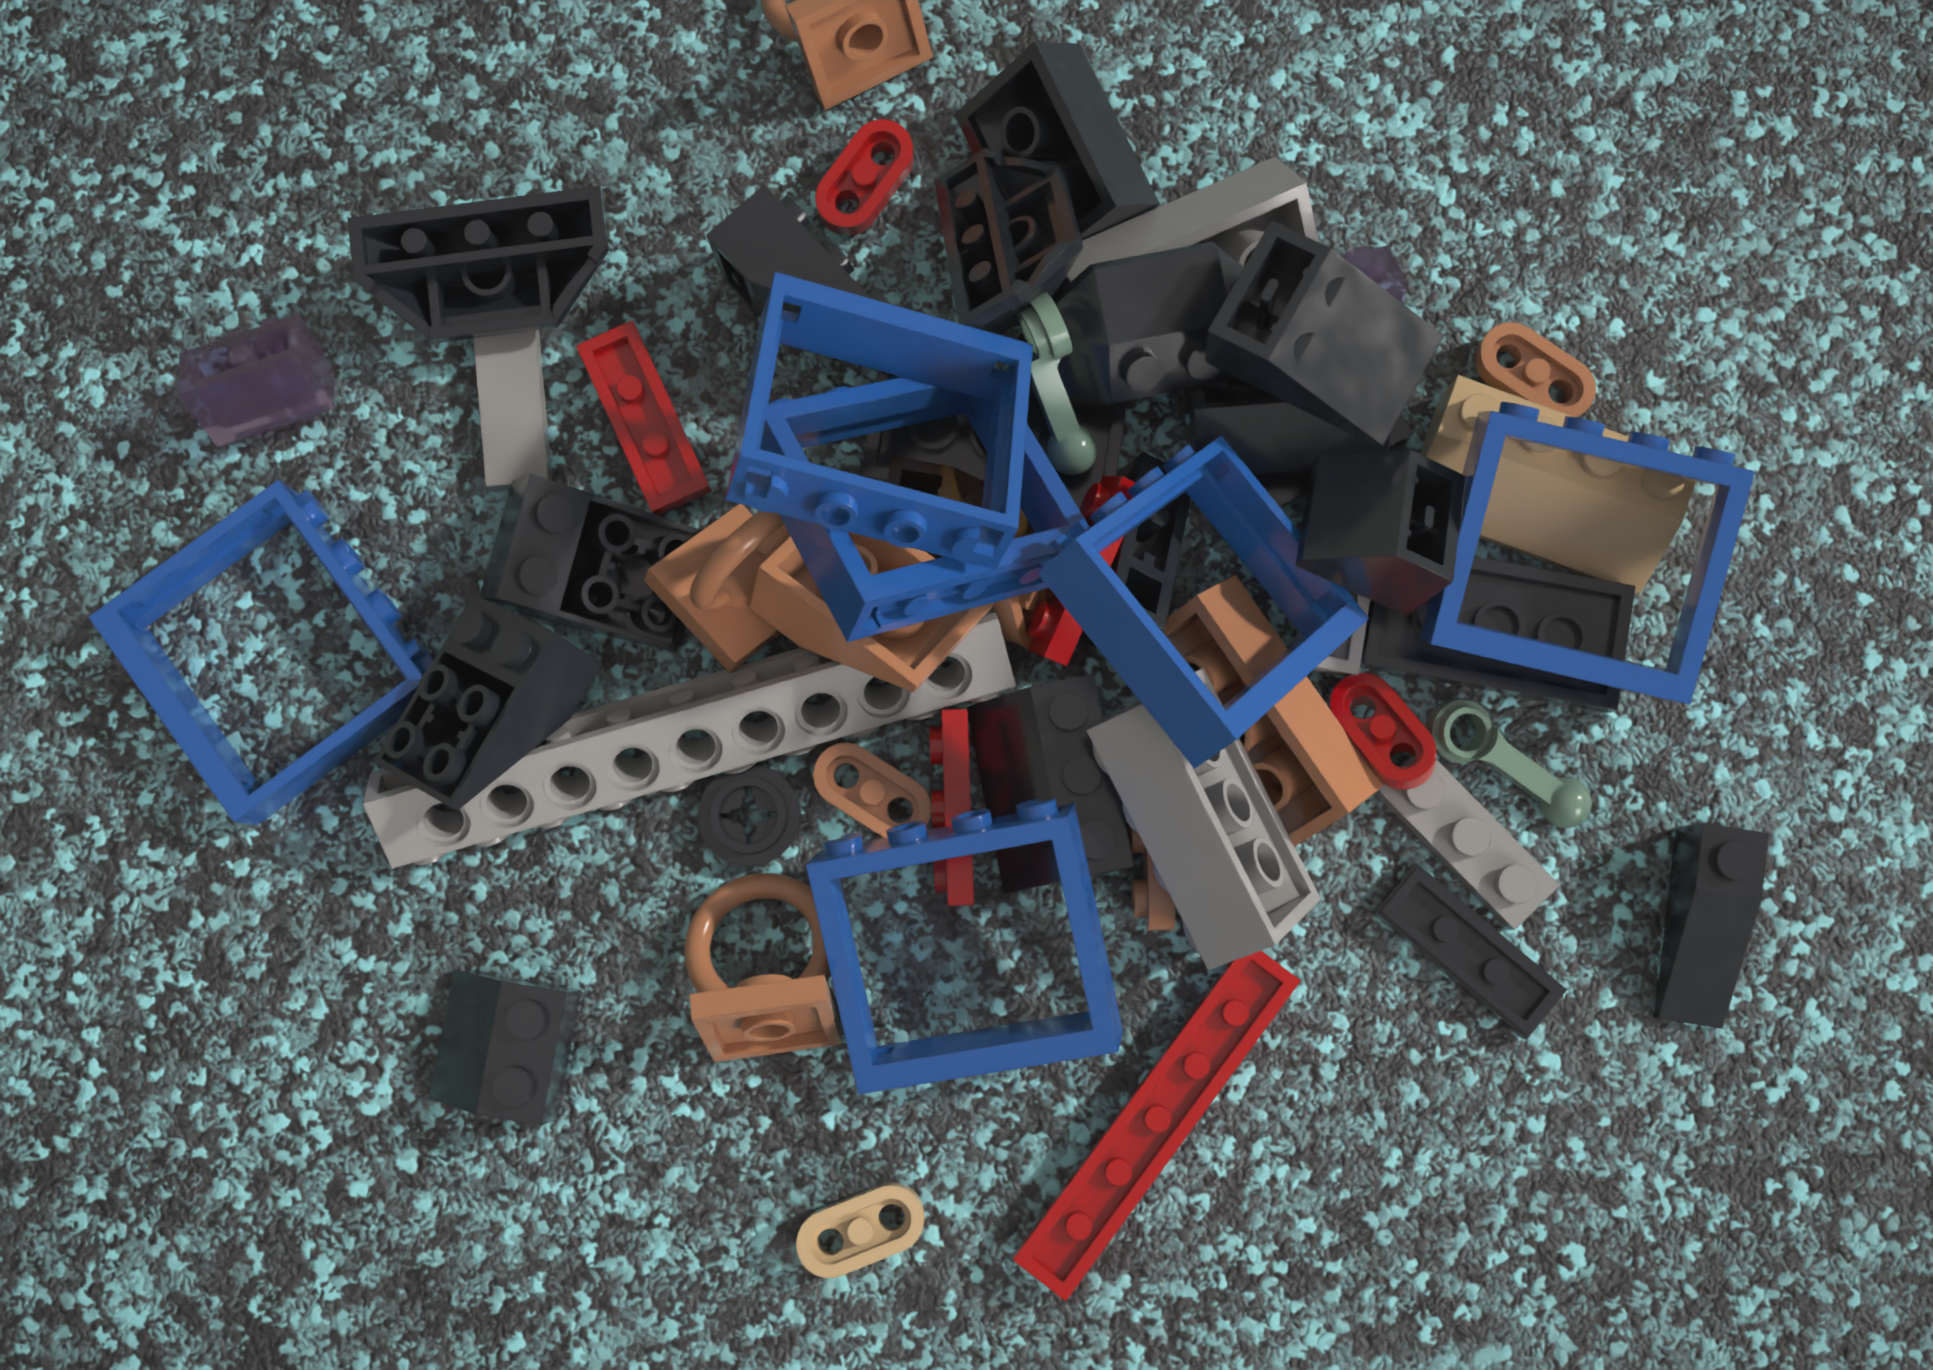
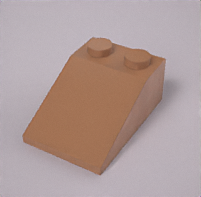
(903, 656)

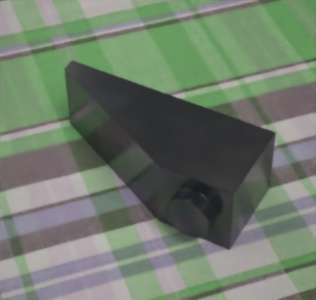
(1151, 551)
(1708, 920)

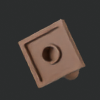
(851, 42)
(713, 582)
(763, 1011)

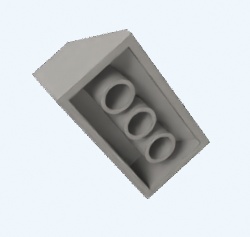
(1226, 212)
(1208, 836)

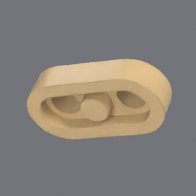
(863, 1232)

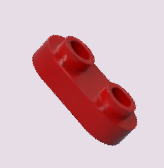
(861, 179)
(1385, 733)

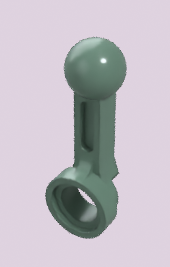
(1071, 446)
(1561, 800)

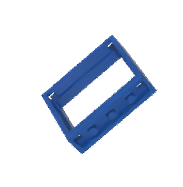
(905, 346)
(1641, 451)
(933, 588)
(125, 630)
(1138, 647)
(984, 1049)

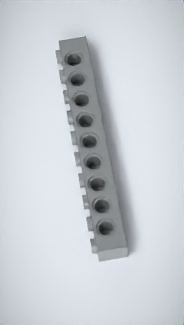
(654, 721)

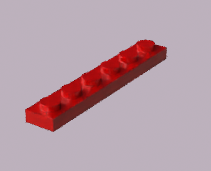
(1154, 1122)

